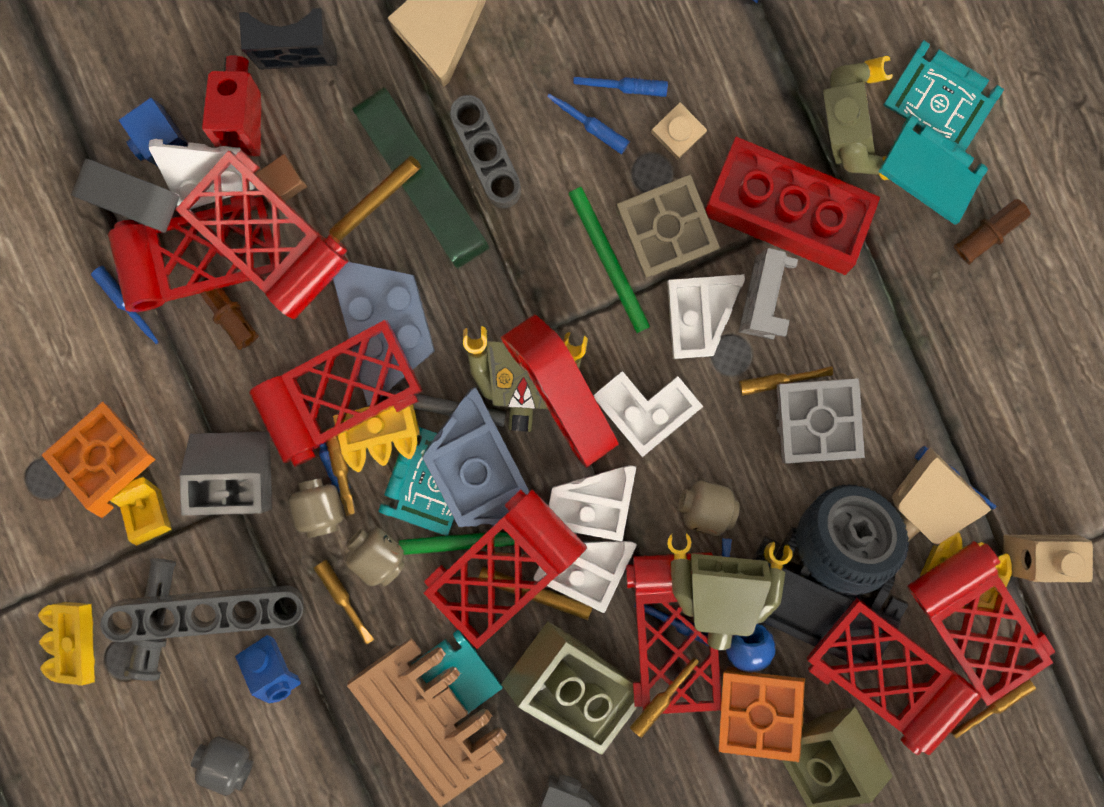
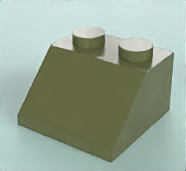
(838, 762)

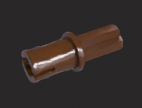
(992, 231)
(230, 318)

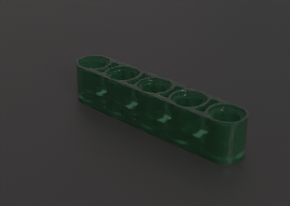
(427, 186)

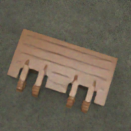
(423, 719)

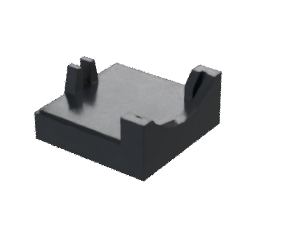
(290, 45)

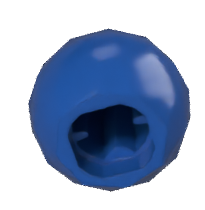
(752, 652)

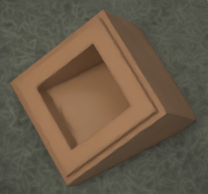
(282, 178)

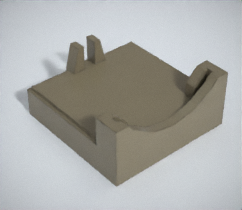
(667, 226)

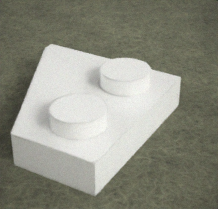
(700, 312)

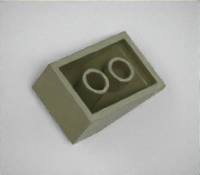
(571, 689)

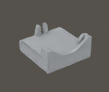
(763, 295)
(820, 421)

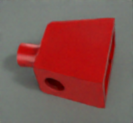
(233, 107)

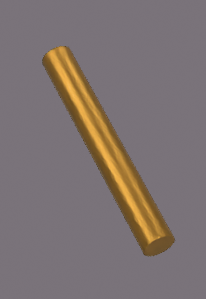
(375, 198)
(547, 597)

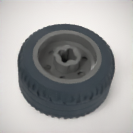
(852, 539)

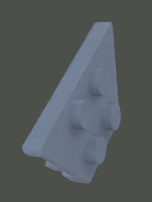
(376, 295)
(473, 465)

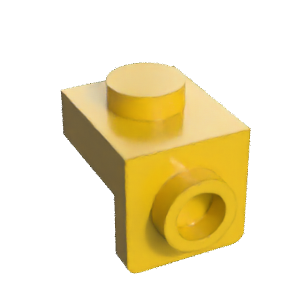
(142, 511)

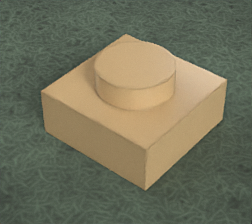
(679, 131)

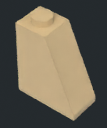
(437, 31)

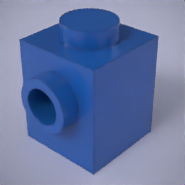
(148, 123)

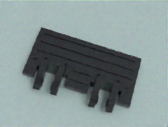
(812, 609)

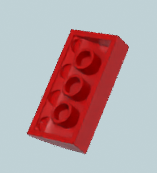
(792, 206)

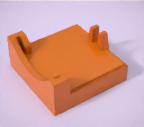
(98, 458)
(761, 715)

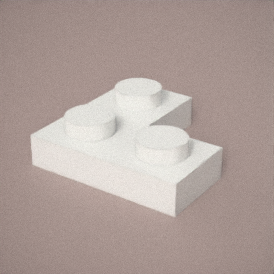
(646, 421)

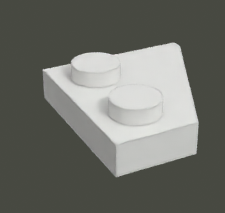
(188, 165)
(596, 503)
(594, 574)

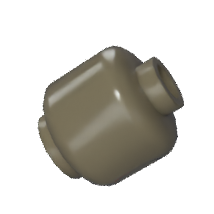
(316, 508)
(709, 508)
(374, 557)

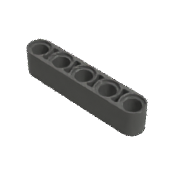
(187, 624)

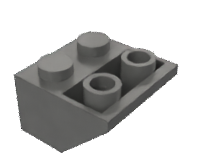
(226, 474)

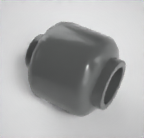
(222, 766)

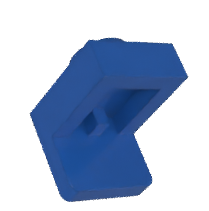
(266, 671)

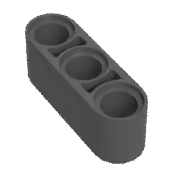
(485, 133)
(125, 195)

